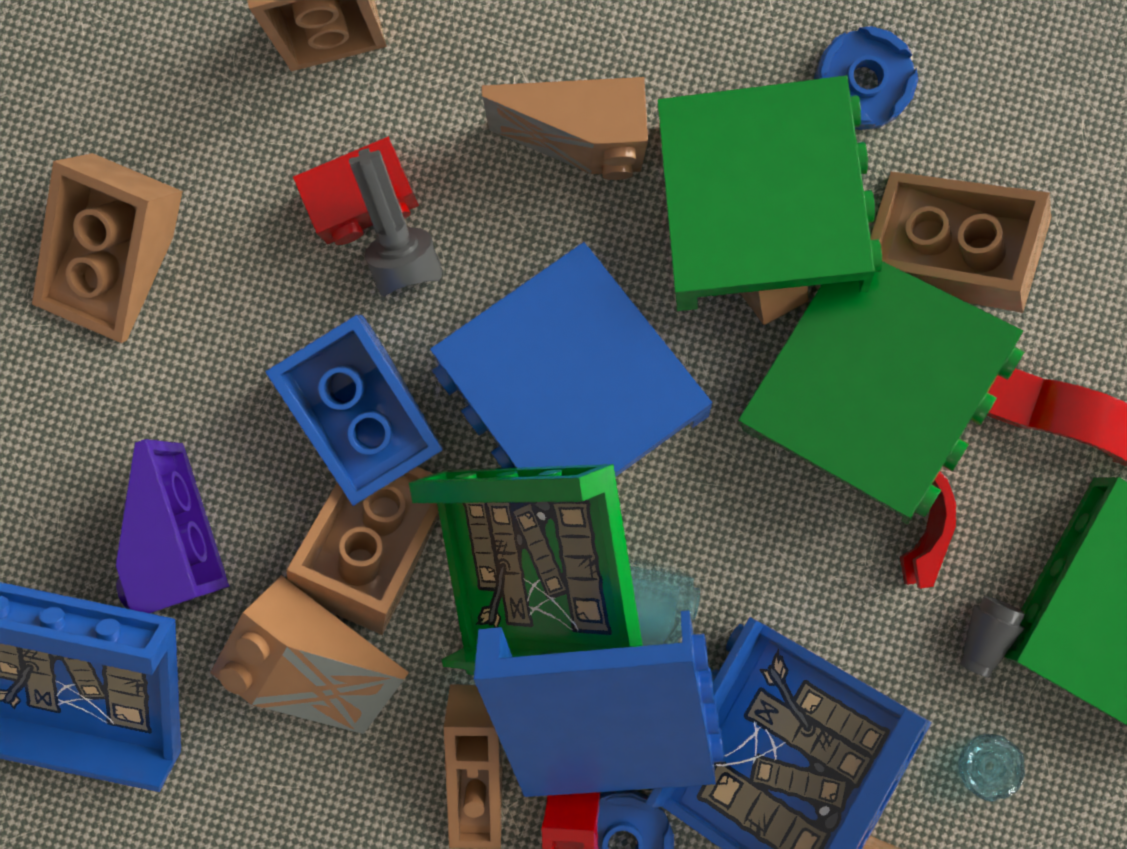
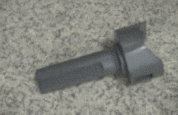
(400, 252)

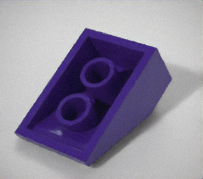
(165, 534)

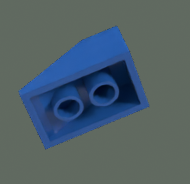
(355, 408)

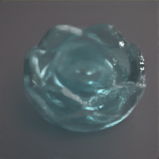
(1007, 768)

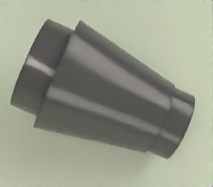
(990, 635)

